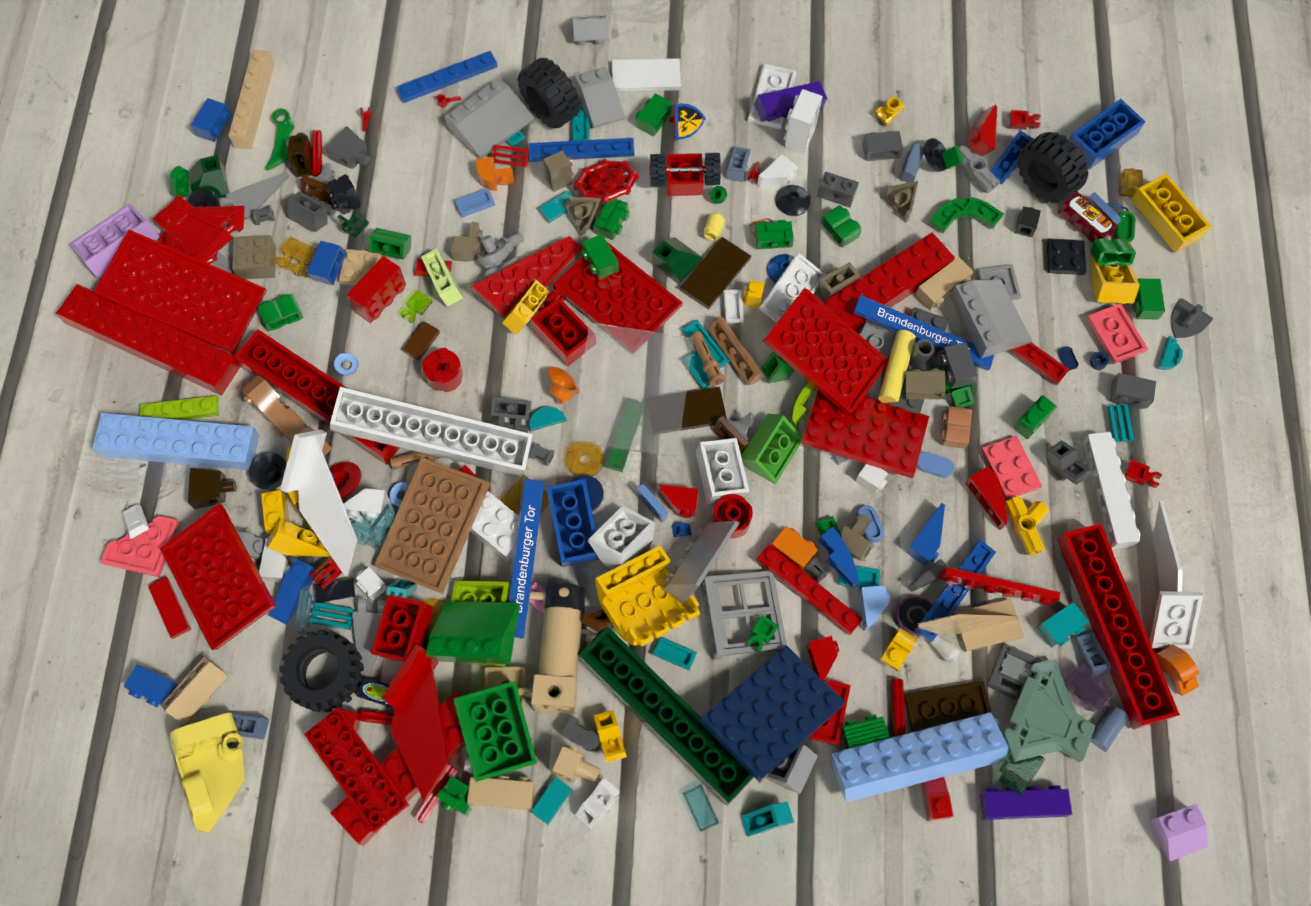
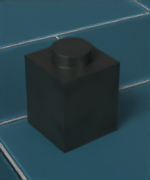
(1027, 221)

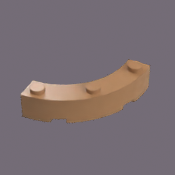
(283, 417)

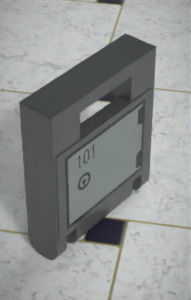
(1013, 667)

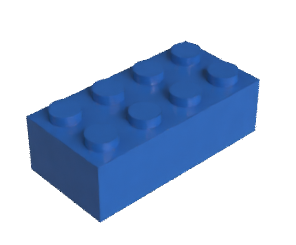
(1107, 132)
(572, 522)

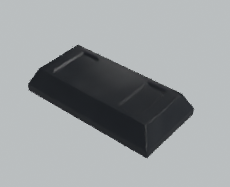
(335, 590)

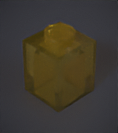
(1130, 181)

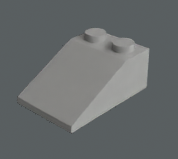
(598, 97)

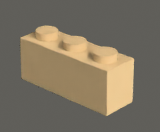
(941, 285)
(194, 691)
(502, 793)

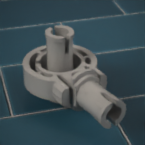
(495, 254)

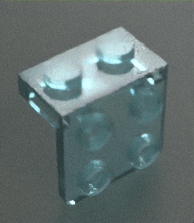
(377, 533)

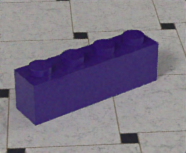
(779, 102)
(1031, 804)

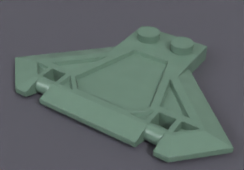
(1047, 718)

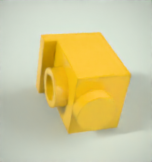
(753, 294)

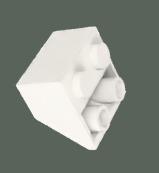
(366, 505)

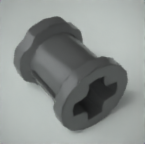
(269, 214)
(542, 454)
(823, 570)

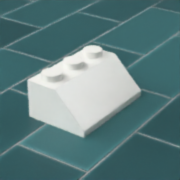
(721, 469)
(622, 537)

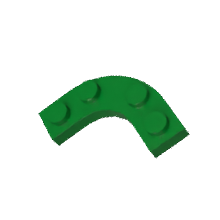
(965, 207)

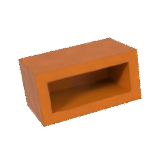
(795, 547)

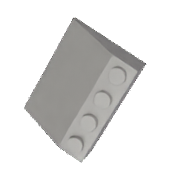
(488, 117)
(989, 316)
(699, 559)

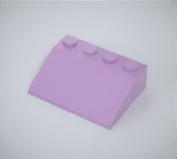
(102, 241)

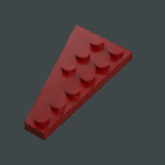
(508, 286)

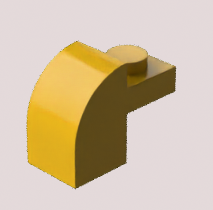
(898, 649)
(610, 736)

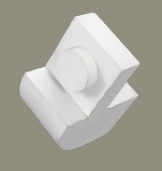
(598, 803)

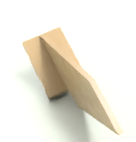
(980, 625)

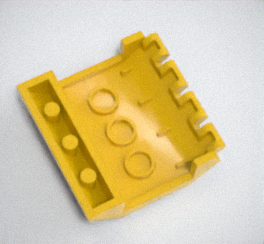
(637, 600)

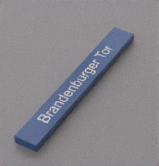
(899, 321)
(525, 550)

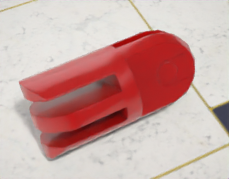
(331, 569)

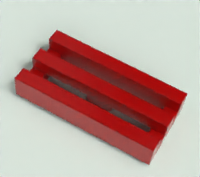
(513, 149)

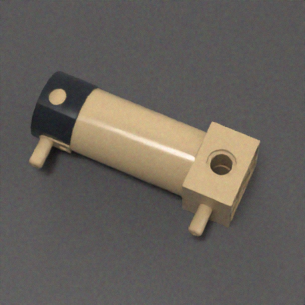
(559, 649)

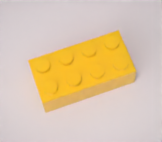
(1171, 213)

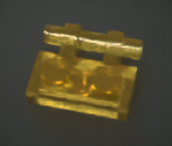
(298, 251)

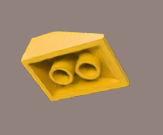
(1113, 283)

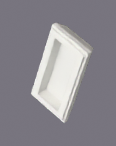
(733, 306)
(135, 520)

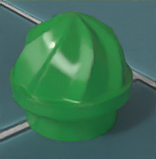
(718, 194)

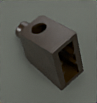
(298, 147)
(208, 487)

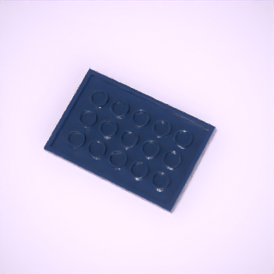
(772, 713)

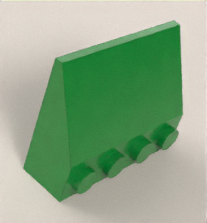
(474, 633)
(495, 731)

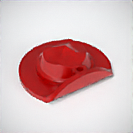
(347, 477)

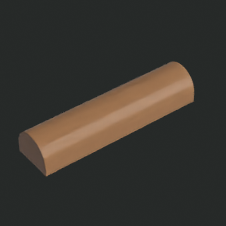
(735, 351)

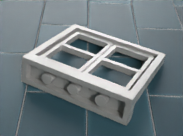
(715, 615)

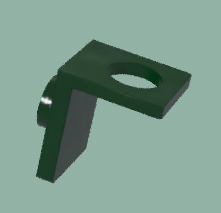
(348, 227)

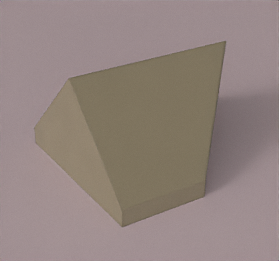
(902, 198)
(582, 211)

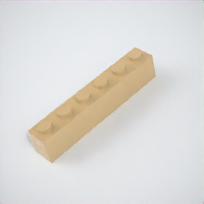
(251, 99)

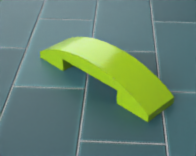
(799, 410)

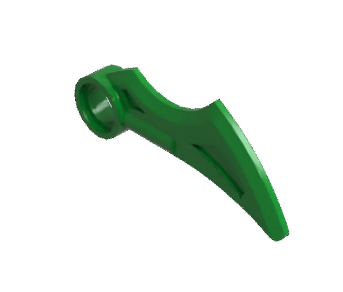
(283, 133)

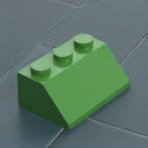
(772, 447)

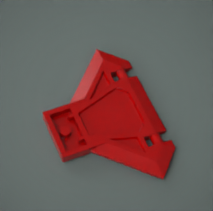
(199, 229)

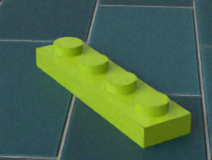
(182, 409)

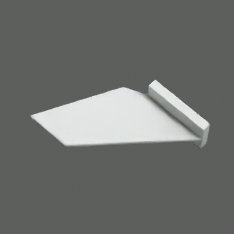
(319, 497)
(1175, 610)

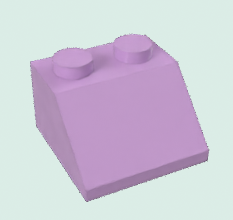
(1181, 832)

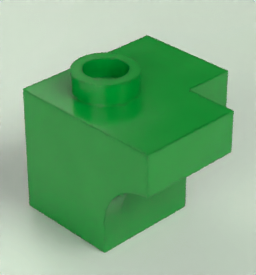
(455, 796)

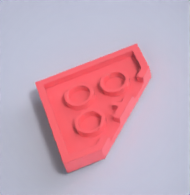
(142, 552)

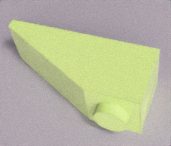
(442, 277)

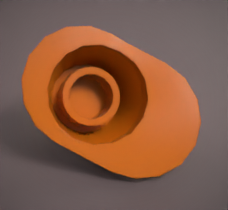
(562, 385)

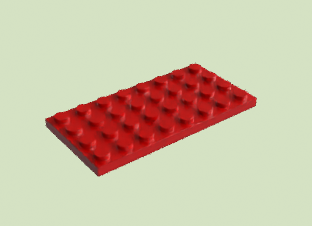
(180, 291)

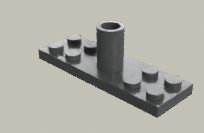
(922, 357)

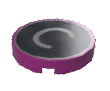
(911, 612)

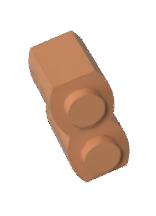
(957, 427)

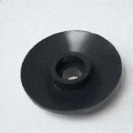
(933, 154)
(202, 197)
(793, 206)
(262, 466)

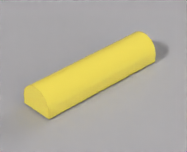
(897, 366)

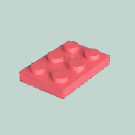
(1117, 333)
(1012, 467)

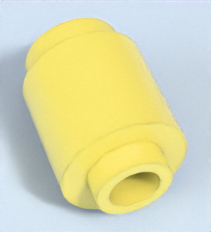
(714, 226)

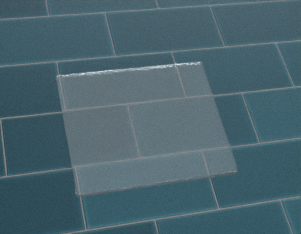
(632, 390)

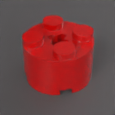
(442, 370)
(737, 506)

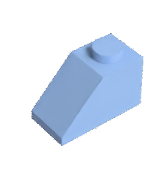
(873, 603)

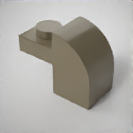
(467, 248)
(853, 538)

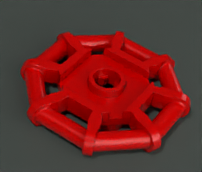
(606, 180)

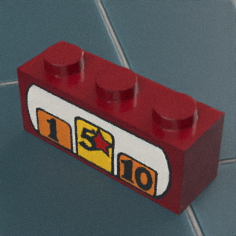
(1087, 218)

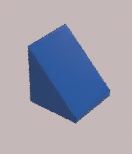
(681, 529)

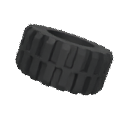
(549, 93)
(1053, 167)
(300, 657)

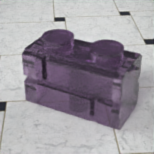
(1088, 688)

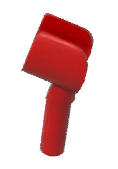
(443, 101)
(365, 116)
(754, 174)

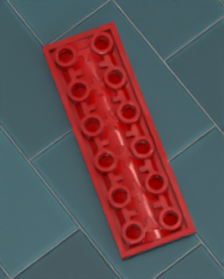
(356, 770)

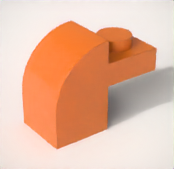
(491, 177)
(1181, 668)

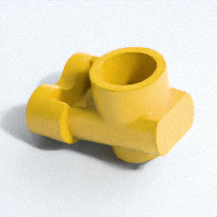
(889, 111)

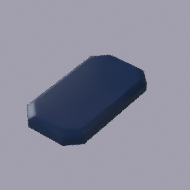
(1068, 358)

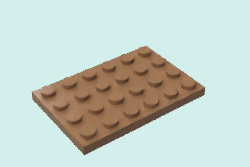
(432, 525)

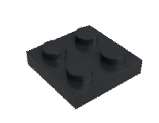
(1066, 256)

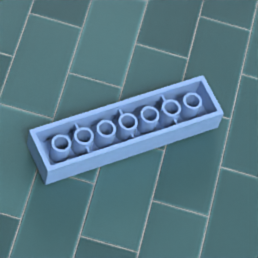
(176, 441)
(919, 757)

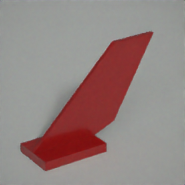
(418, 720)

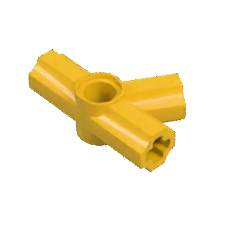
(1031, 518)

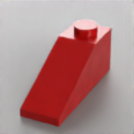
(983, 133)
(988, 492)
(937, 800)

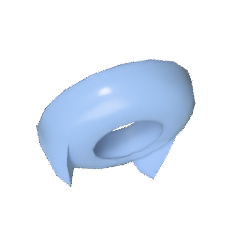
(349, 358)
(394, 493)

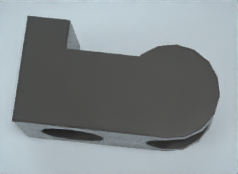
(585, 739)

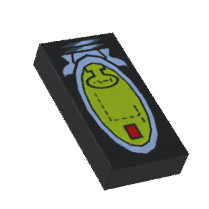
(373, 691)

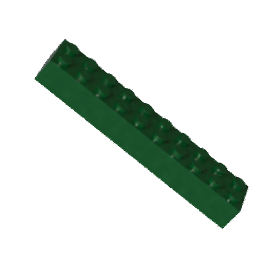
(665, 714)

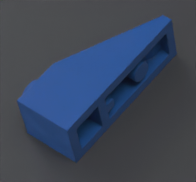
(1009, 159)
(929, 539)
(287, 598)

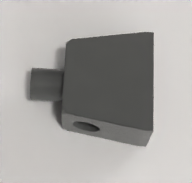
(348, 149)

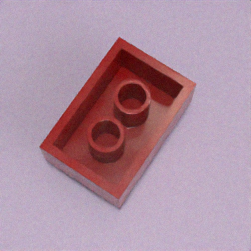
(376, 289)
(561, 331)
(401, 628)

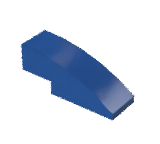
(840, 557)

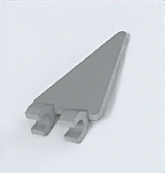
(254, 195)
(365, 630)

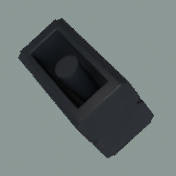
(343, 194)

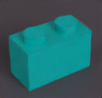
(1062, 625)

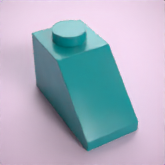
(767, 818)

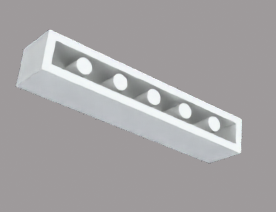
(1111, 490)

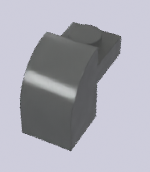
(1065, 464)

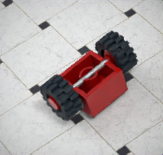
(685, 172)

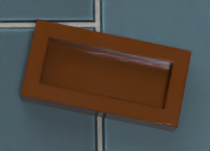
(421, 341)

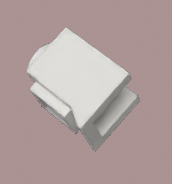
(370, 584)

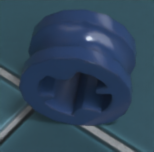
(1103, 358)

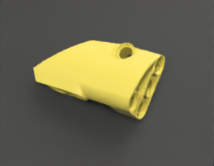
(208, 767)

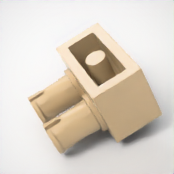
(572, 765)

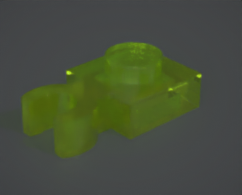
(417, 304)

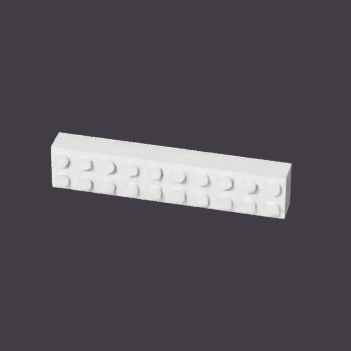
(430, 432)

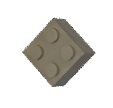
(254, 257)

